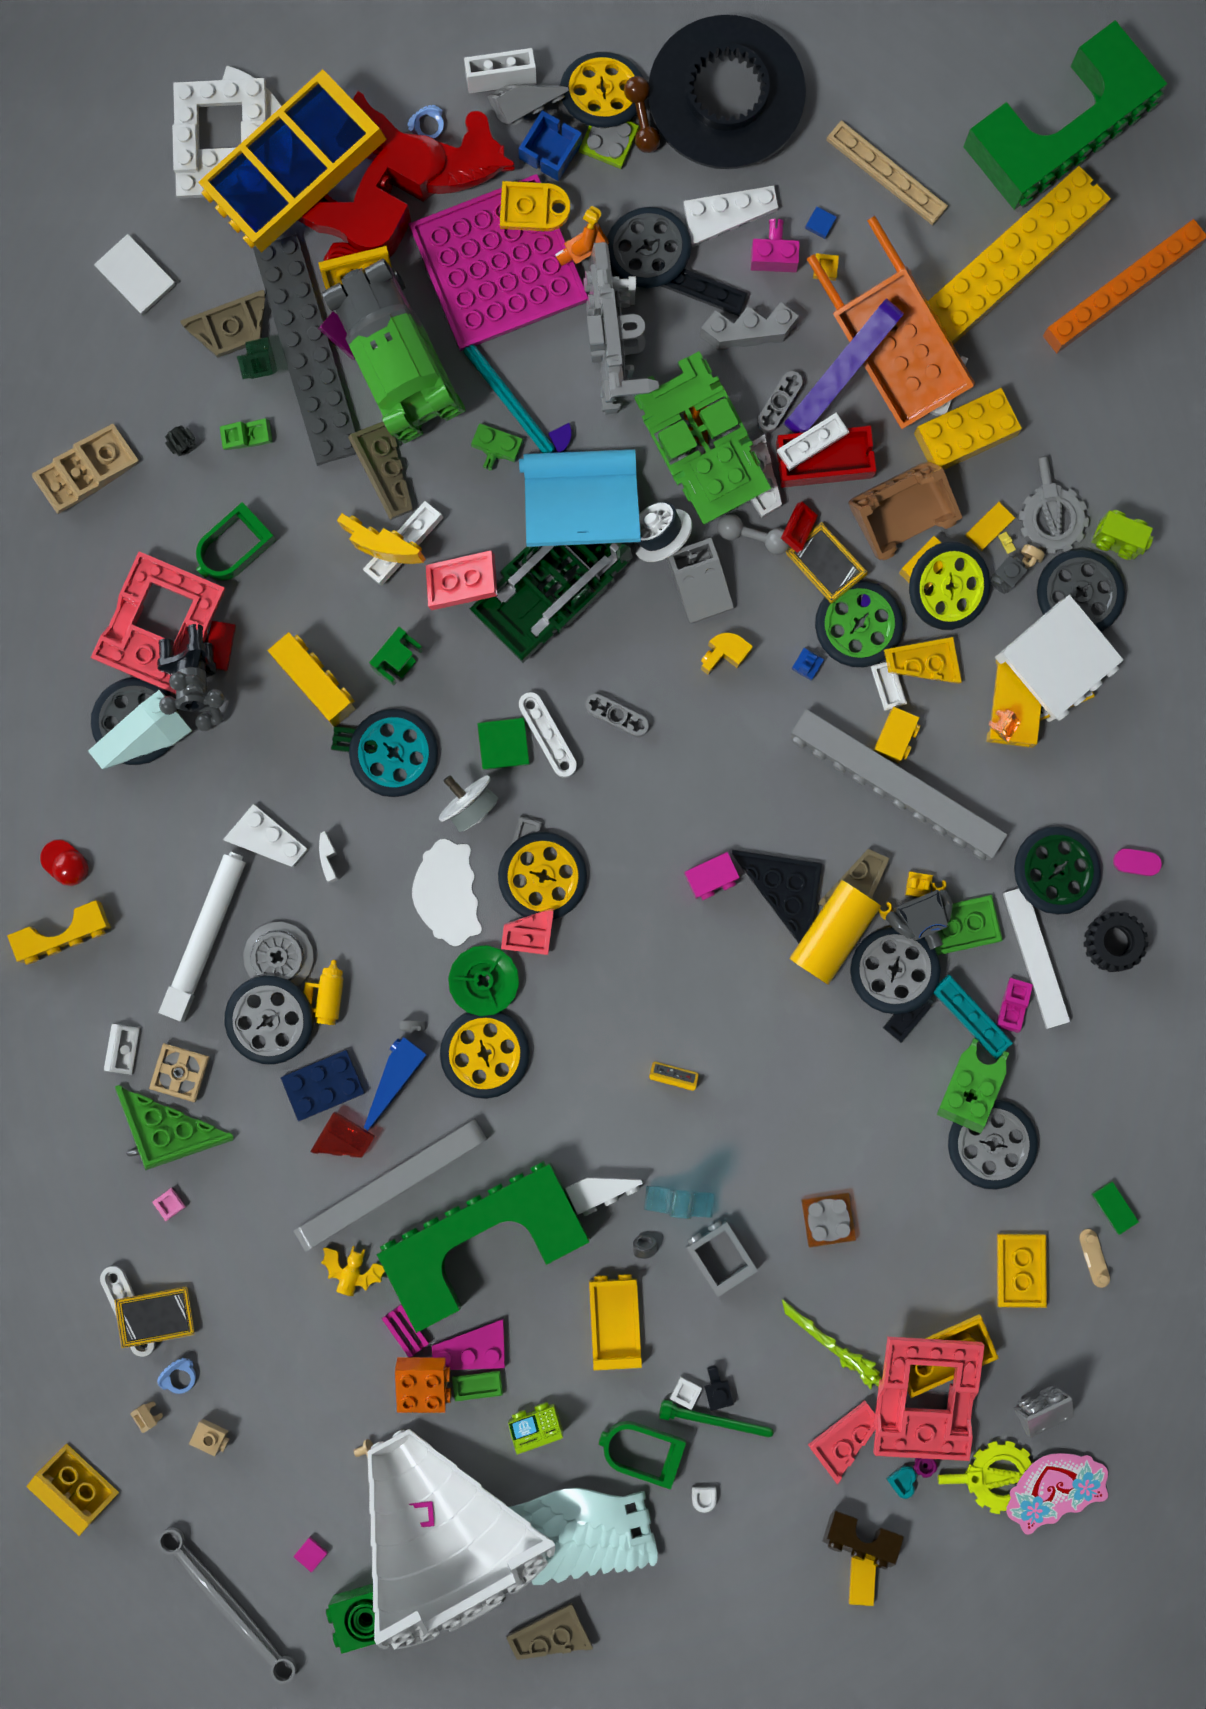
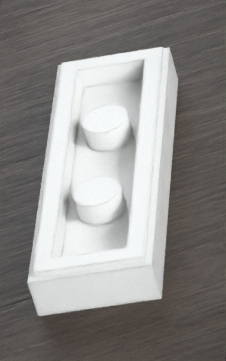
(812, 441)

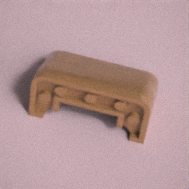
(905, 508)

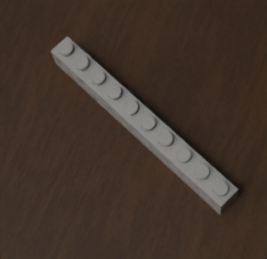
(897, 785)

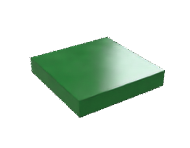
(503, 744)

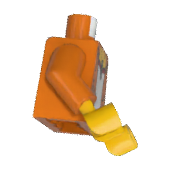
(581, 245)

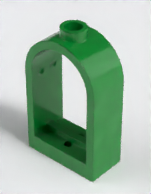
(257, 528)
(671, 1463)

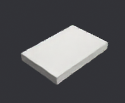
(134, 274)

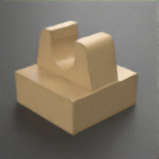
(144, 1418)

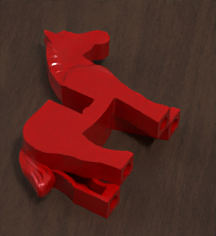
(413, 165)

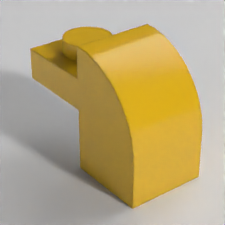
(728, 646)

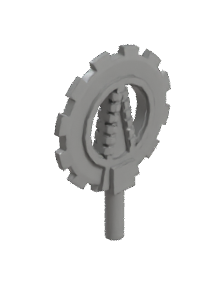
(1050, 500)

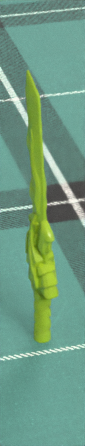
(847, 1359)

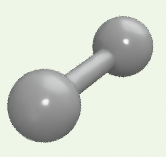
(731, 527)

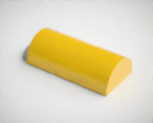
(835, 932)
(928, 1377)

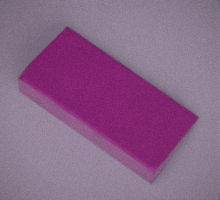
(336, 333)

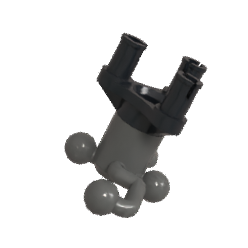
(189, 677)

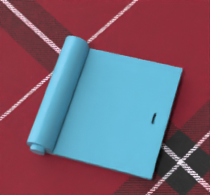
(581, 497)

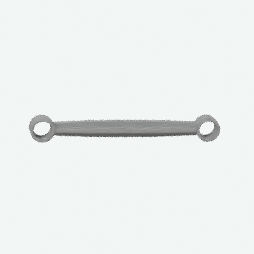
(227, 1605)

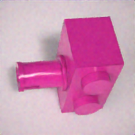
(775, 253)

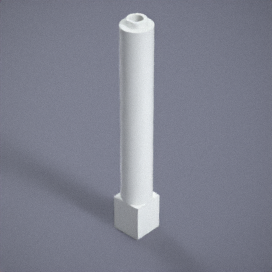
(180, 994)

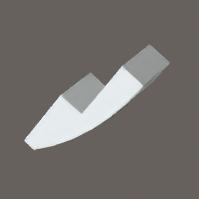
(327, 851)

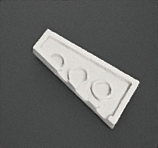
(724, 212)

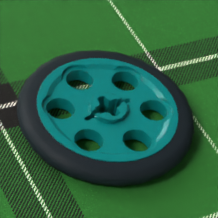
(416, 774)

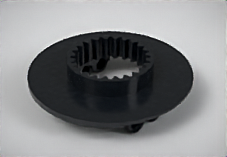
(714, 140)

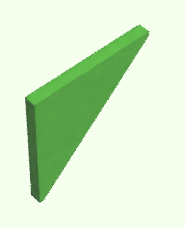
(164, 1132)

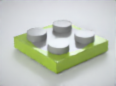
(609, 144)

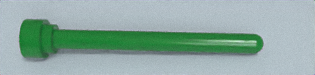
(670, 1410)

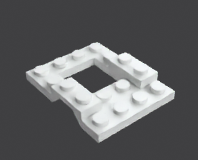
(189, 160)

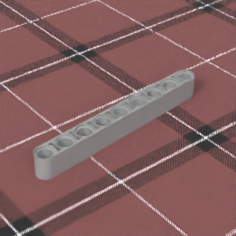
(390, 1185)

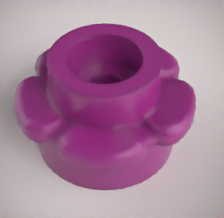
(925, 1472)

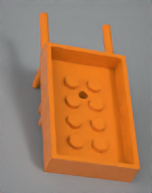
(916, 362)

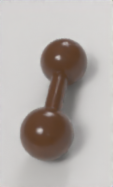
(636, 91)

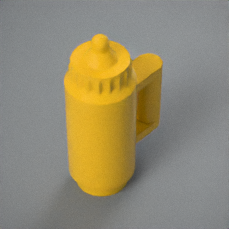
(328, 996)

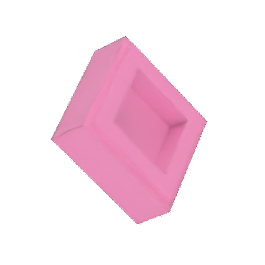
(169, 1204)

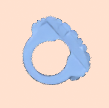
(432, 111)
(183, 1364)

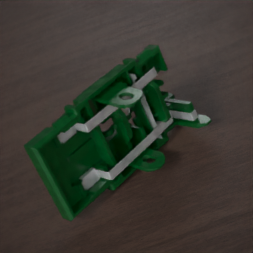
(524, 615)

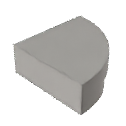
(412, 1025)

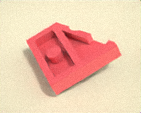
(529, 933)

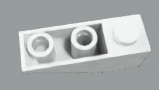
(594, 1191)

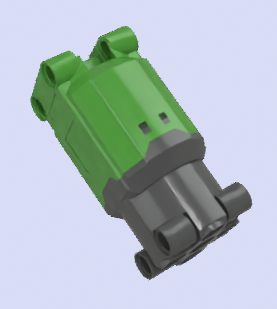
(393, 350)

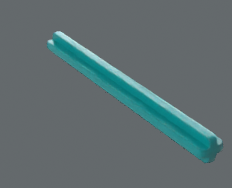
(509, 399)

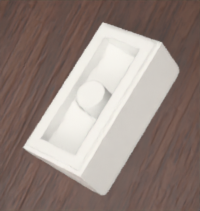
(121, 1049)

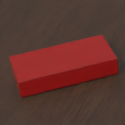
(799, 526)
(222, 638)

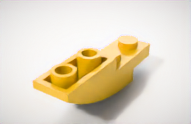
(382, 545)

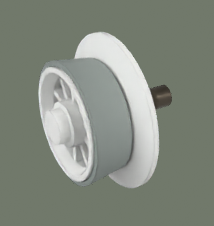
(470, 804)

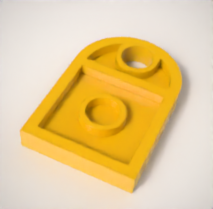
(530, 206)

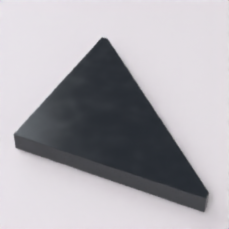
(786, 885)

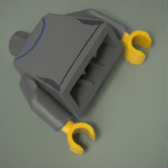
(922, 916)

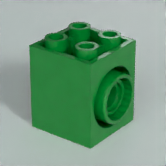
(351, 1626)

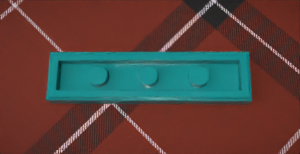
(972, 1017)

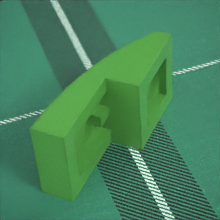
(246, 435)

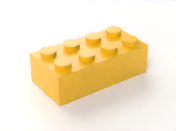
(968, 430)
(308, 675)

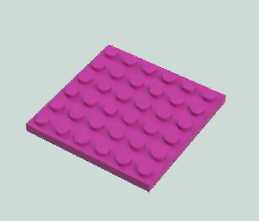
(492, 275)

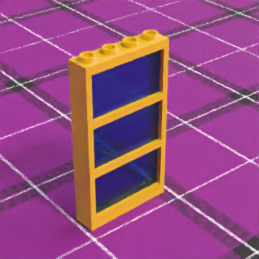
(291, 161)

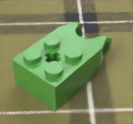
(976, 1081)

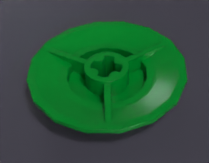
(480, 999)

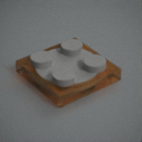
(828, 1219)

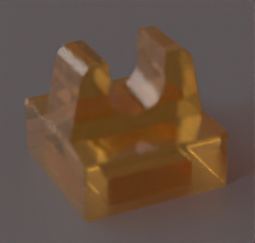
(1006, 725)

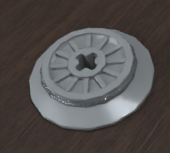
(274, 938)

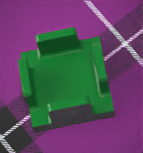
(395, 656)

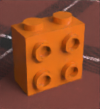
(422, 1385)

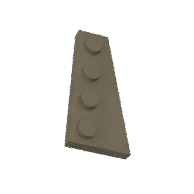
(381, 463)

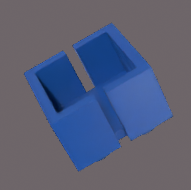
(548, 148)

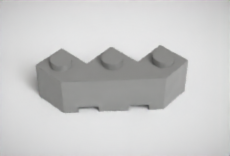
(749, 328)

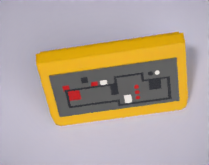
(673, 1076)

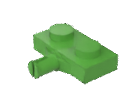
(496, 445)

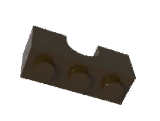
(842, 1535)

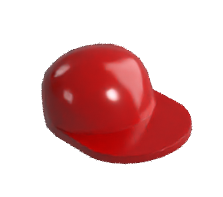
(64, 863)

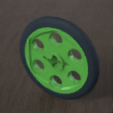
(870, 653)

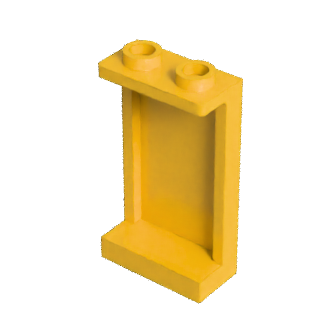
(1013, 695)
(615, 1322)

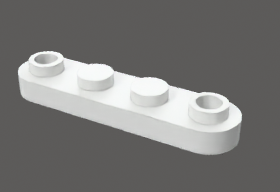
(547, 735)
(120, 1290)

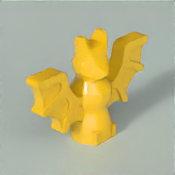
(350, 1275)

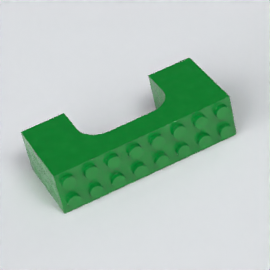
(1027, 162)
(418, 1260)

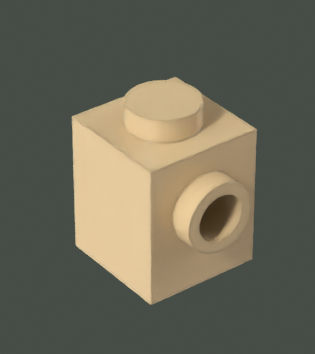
(209, 1438)

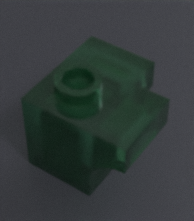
(258, 360)

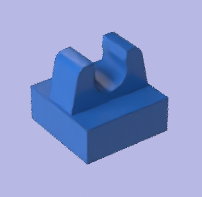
(807, 664)

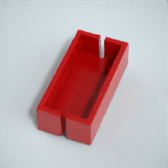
(837, 463)

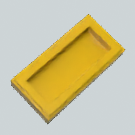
(989, 526)
(862, 1582)

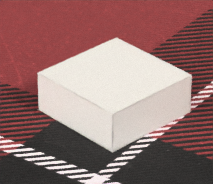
(685, 1393)

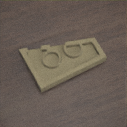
(863, 874)
(551, 1634)

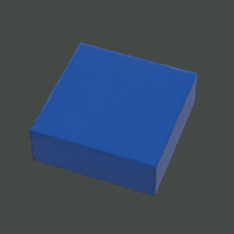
(820, 222)

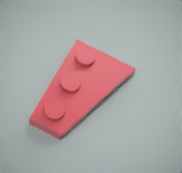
(843, 1440)

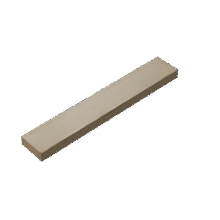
(886, 172)

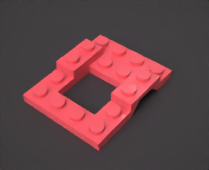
(136, 649)
(920, 1430)

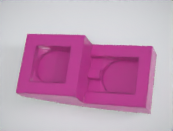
(1014, 1005)

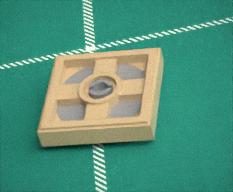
(179, 1072)

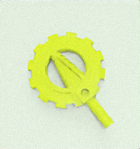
(982, 1478)

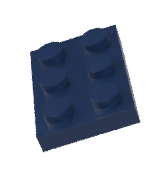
(322, 1085)

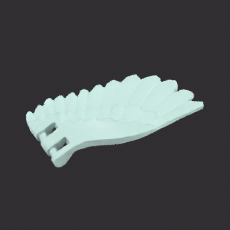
(590, 1532)

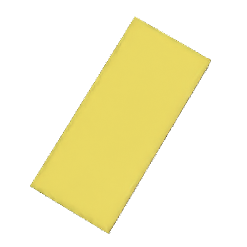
(1006, 542)

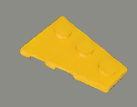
(925, 660)

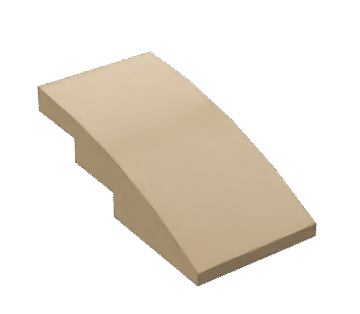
(85, 468)

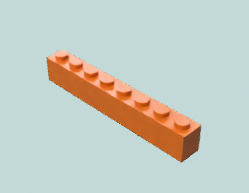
(1125, 286)

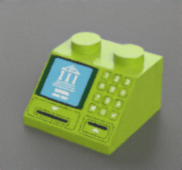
(535, 1427)

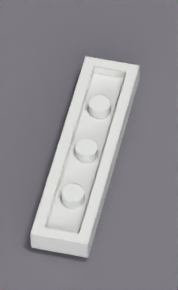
(414, 530)

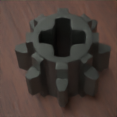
(180, 440)

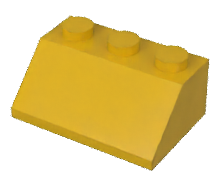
(72, 1489)

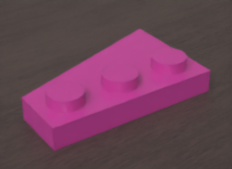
(475, 1349)

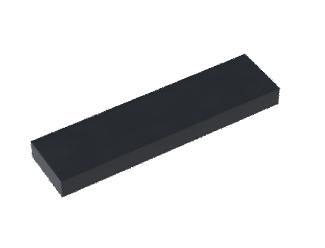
(707, 291)

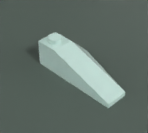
(140, 734)

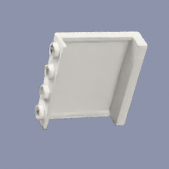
(1061, 658)

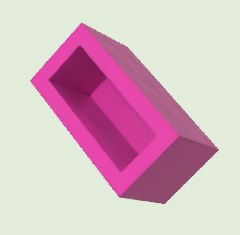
(711, 876)

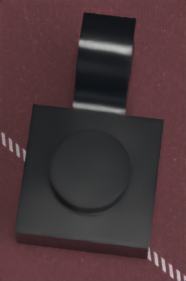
(718, 1391)

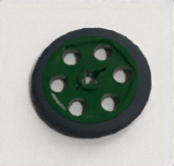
(1036, 891)

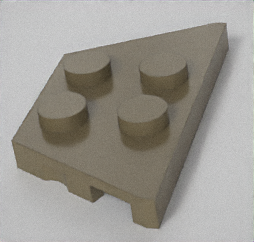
(229, 325)

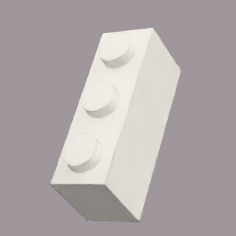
(500, 69)

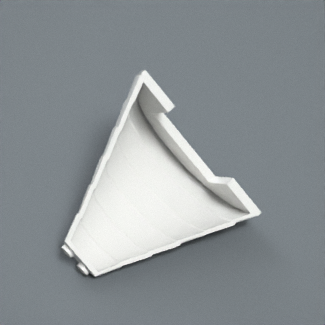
(447, 1570)

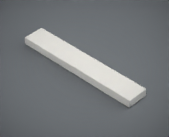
(1036, 959)

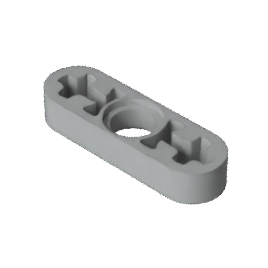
(794, 390)
(598, 714)

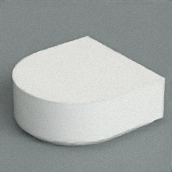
(704, 1498)

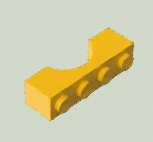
(86, 922)

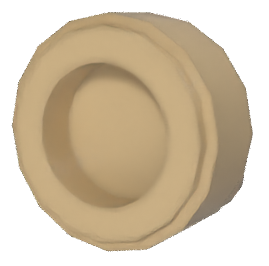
(1032, 553)

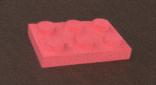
(461, 580)

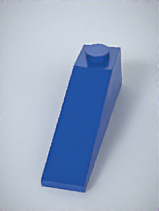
(398, 1070)

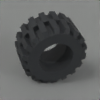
(1135, 938)

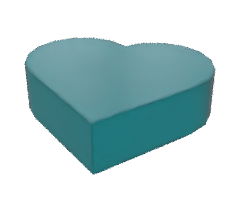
(902, 1481)

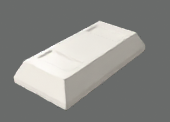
(888, 687)

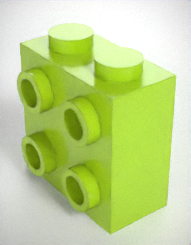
(1122, 535)

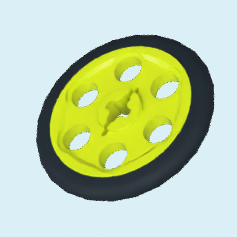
(975, 598)

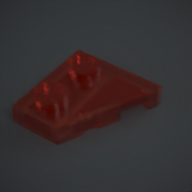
(343, 1138)

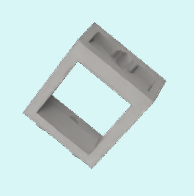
(733, 1279)

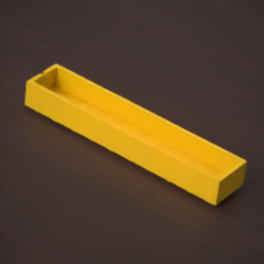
(1018, 253)

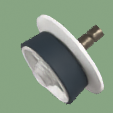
(662, 531)

